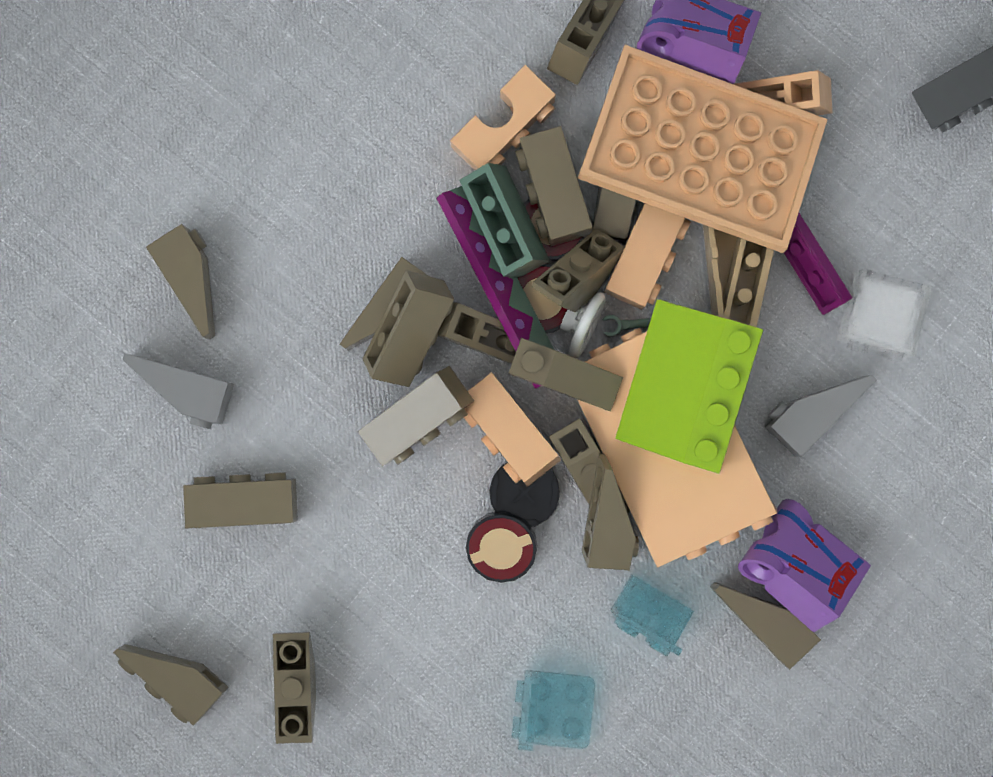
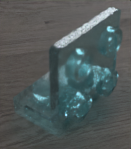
(651, 613)

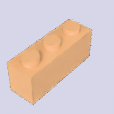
(645, 256)
(509, 431)

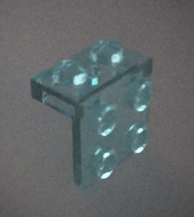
(553, 710)

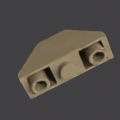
(580, 271)
(294, 687)

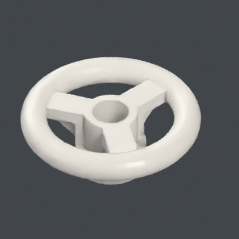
(583, 323)

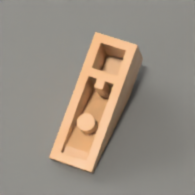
(804, 91)

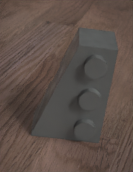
(957, 92)

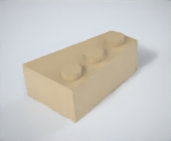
(736, 275)

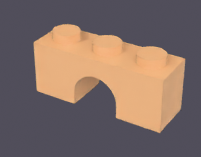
(529, 102)

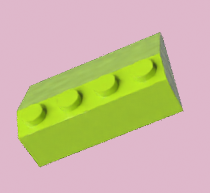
(689, 385)

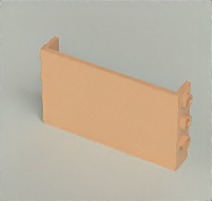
(671, 501)

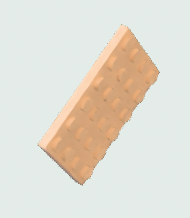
(703, 149)

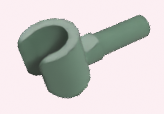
(626, 324)

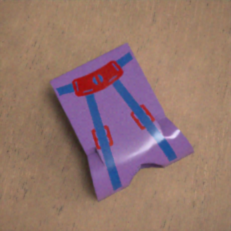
(701, 35)
(804, 566)

